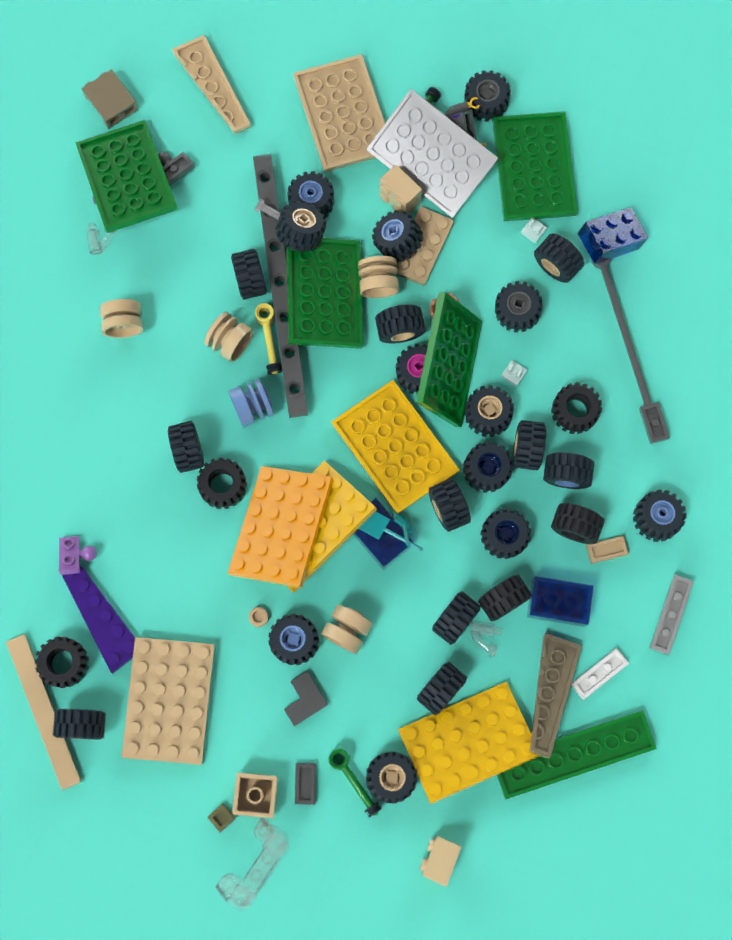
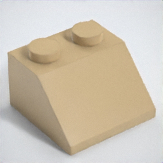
(440, 860)

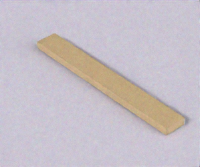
(43, 711)

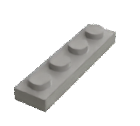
(671, 614)

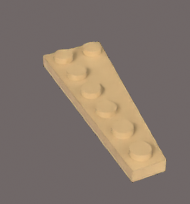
(207, 73)

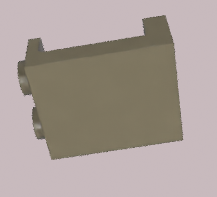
(110, 98)

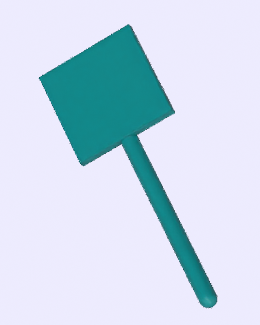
(405, 524)
(376, 525)

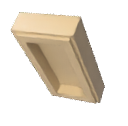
(607, 550)

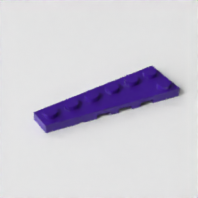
(103, 622)

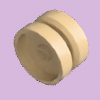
(121, 318)

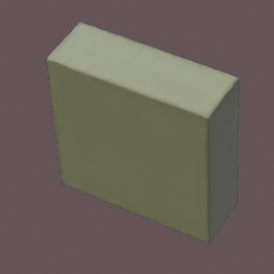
(221, 817)

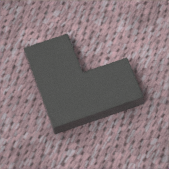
(310, 701)

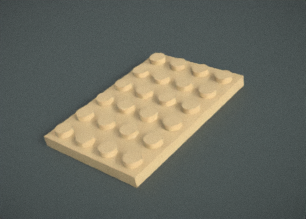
(340, 111)
(168, 701)

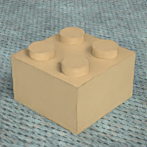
(399, 190)
(255, 795)

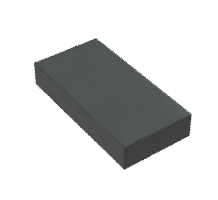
(305, 783)

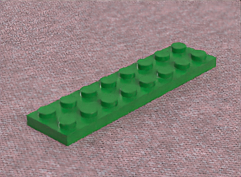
(580, 754)

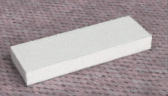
(599, 674)

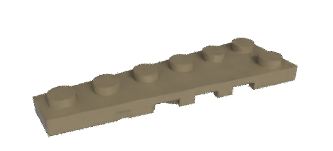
(554, 681)

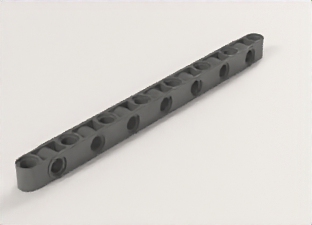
(278, 272)

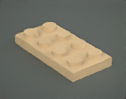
(435, 232)

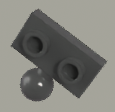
(175, 168)

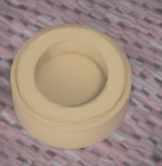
(258, 617)

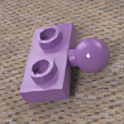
(70, 555)

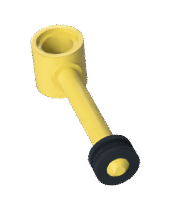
(273, 367)

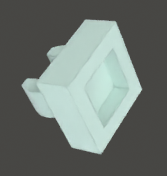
(533, 230)
(513, 373)

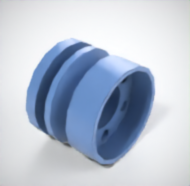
(251, 402)

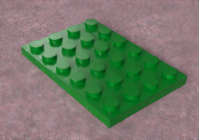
(534, 166)
(126, 176)
(325, 295)
(449, 360)

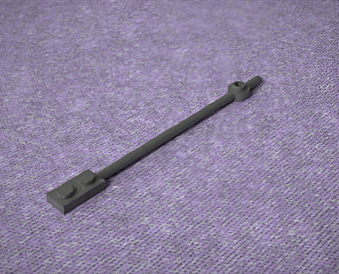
(650, 413)

